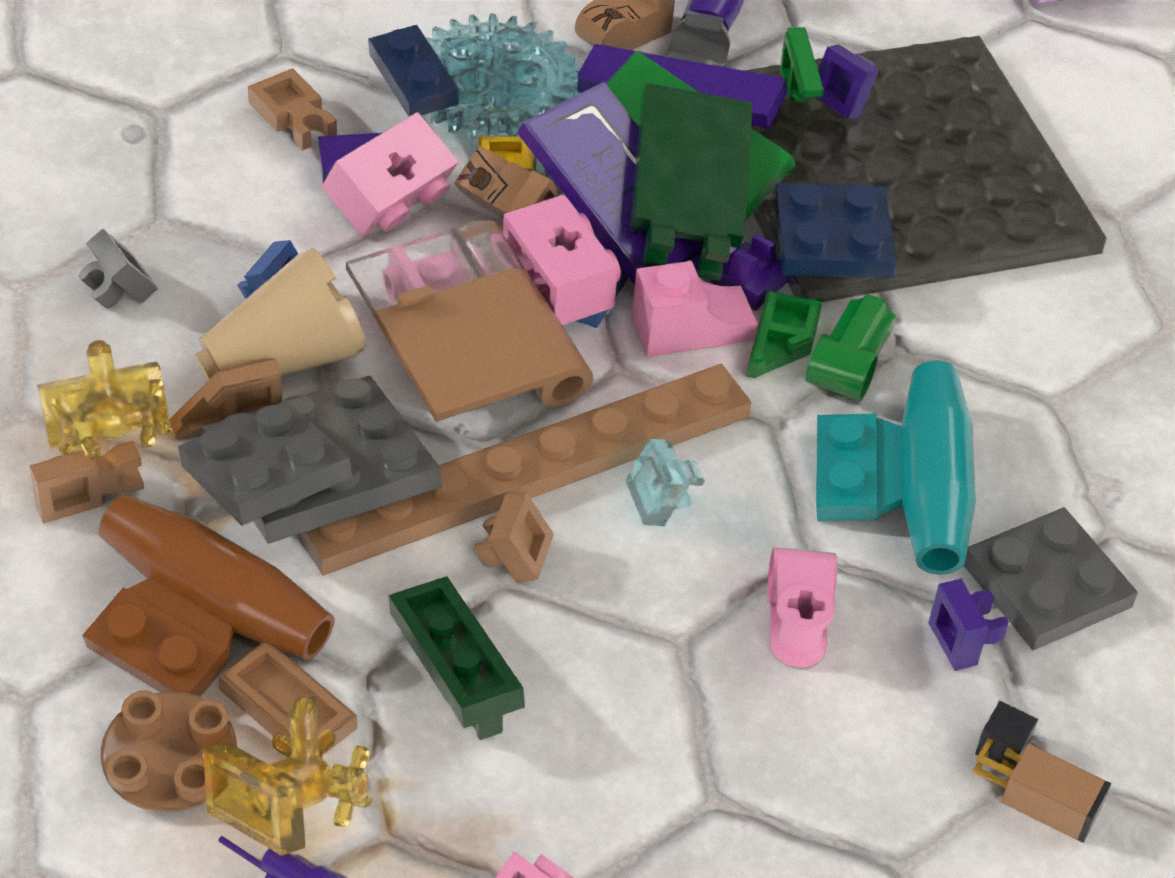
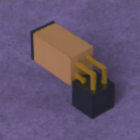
(1038, 781)

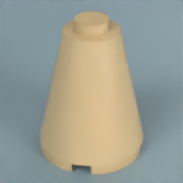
(288, 319)

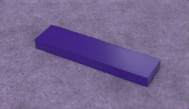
(763, 90)

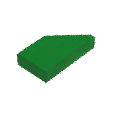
(800, 67)

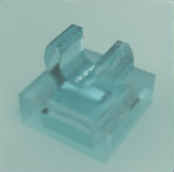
(661, 482)

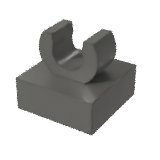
(116, 271)

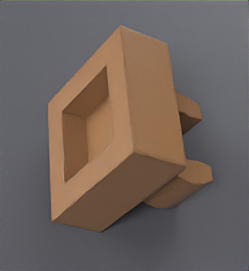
(516, 538)

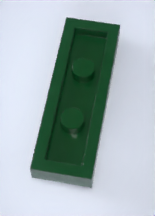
(458, 655)

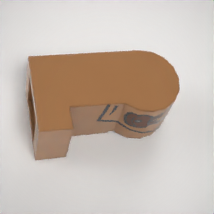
(624, 22)
(502, 184)

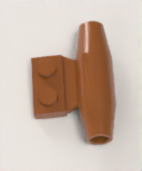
(196, 595)

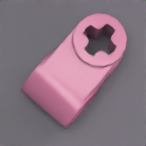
(801, 604)

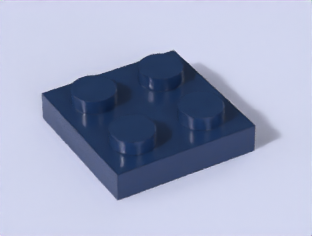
(834, 230)

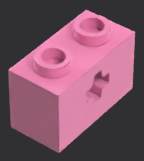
(390, 175)
(564, 258)

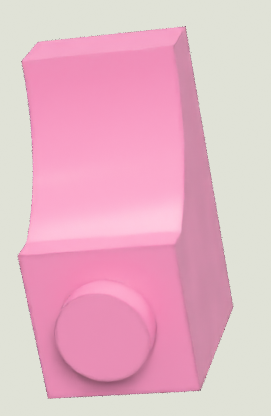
(683, 313)

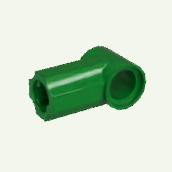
(851, 353)

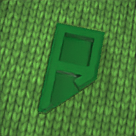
(783, 332)

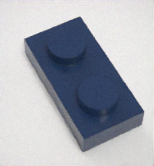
(413, 71)

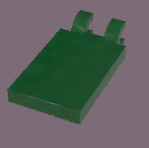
(691, 174)

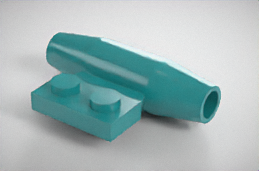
(922, 466)

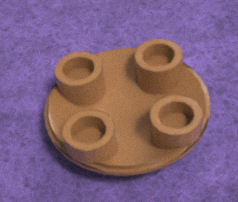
(157, 748)

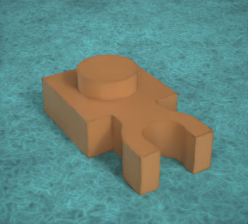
(292, 103)
(77, 483)

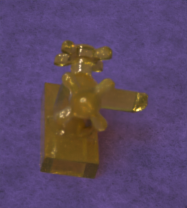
(104, 404)
(270, 798)

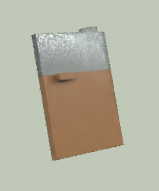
(469, 321)

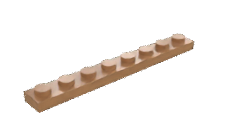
(536, 465)

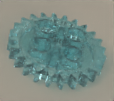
(501, 74)

